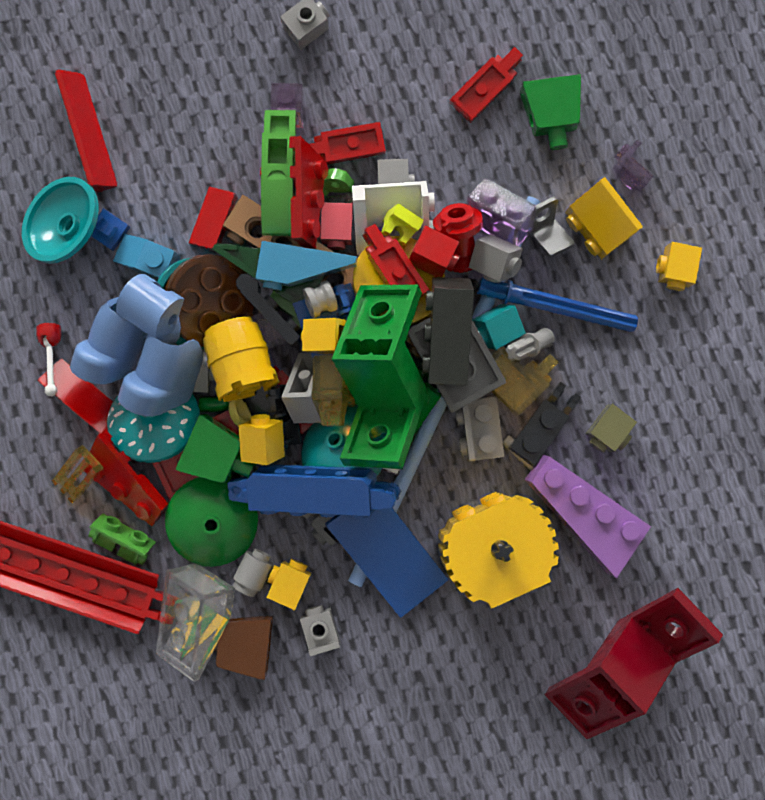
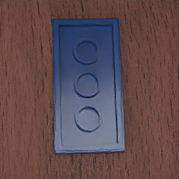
(389, 557)

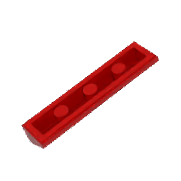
(86, 130)
(80, 396)

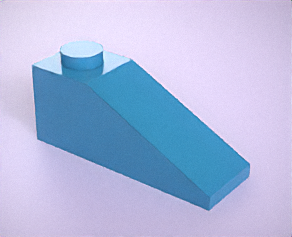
(293, 265)

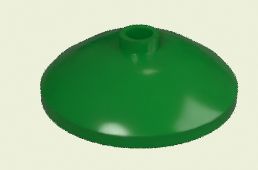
(186, 519)

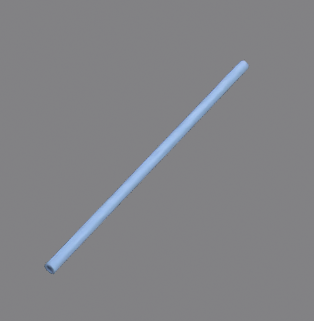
(425, 434)

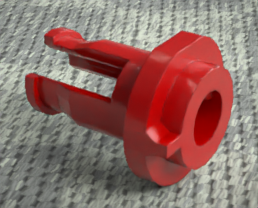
(461, 224)

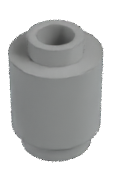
(252, 572)

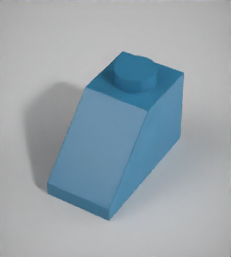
(144, 256)

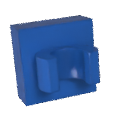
(109, 229)

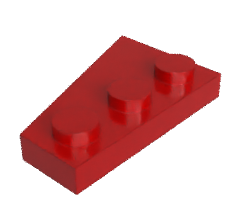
(309, 198)

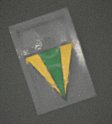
(192, 618)

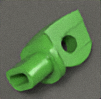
(337, 181)

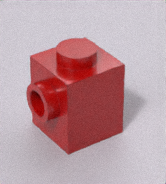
(434, 252)

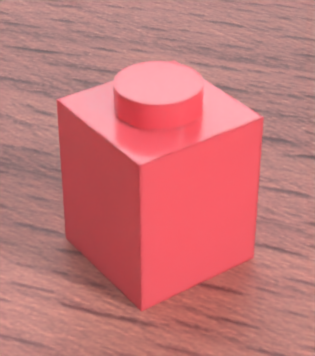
(336, 225)

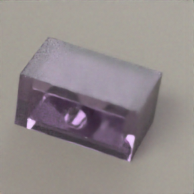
(503, 212)

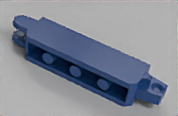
(314, 491)

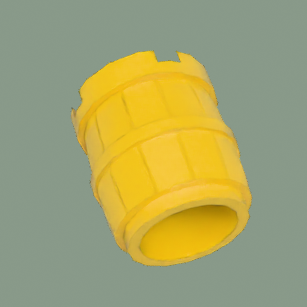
(238, 359)

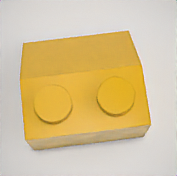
(602, 219)

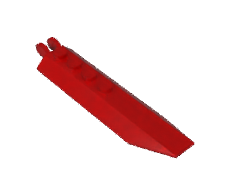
(77, 579)

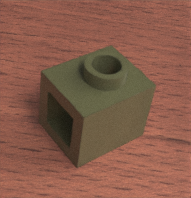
(611, 429)

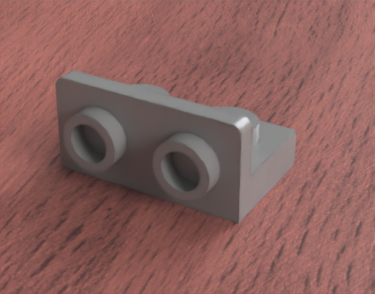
(481, 430)

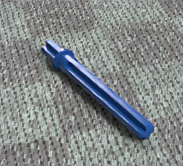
(520, 295)

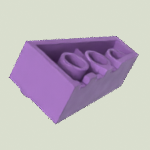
(592, 517)

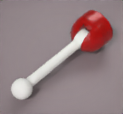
(49, 336)

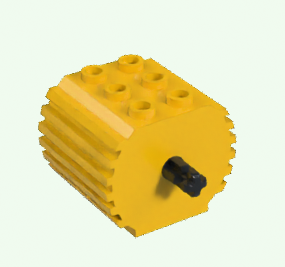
(498, 548)

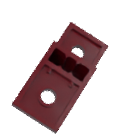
(633, 664)

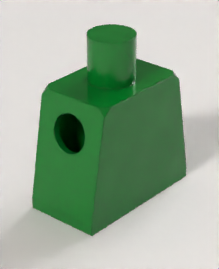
(553, 107)
(213, 452)

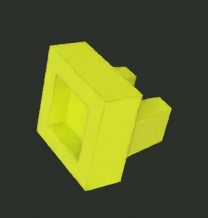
(402, 221)

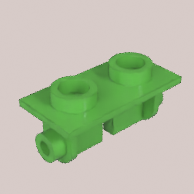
(109, 531)

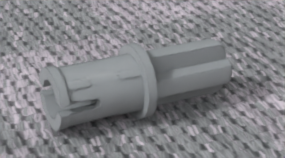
(530, 344)

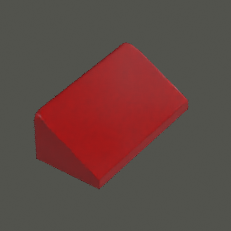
(210, 221)

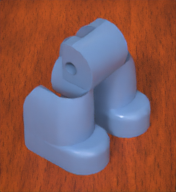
(152, 368)

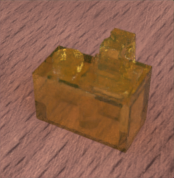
(523, 382)
(330, 391)

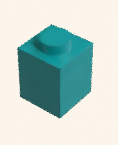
(499, 326)

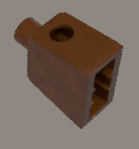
(246, 646)

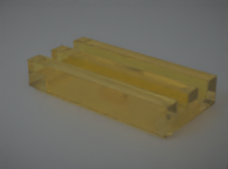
(68, 484)

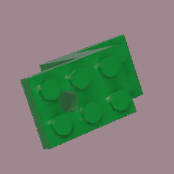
(380, 375)

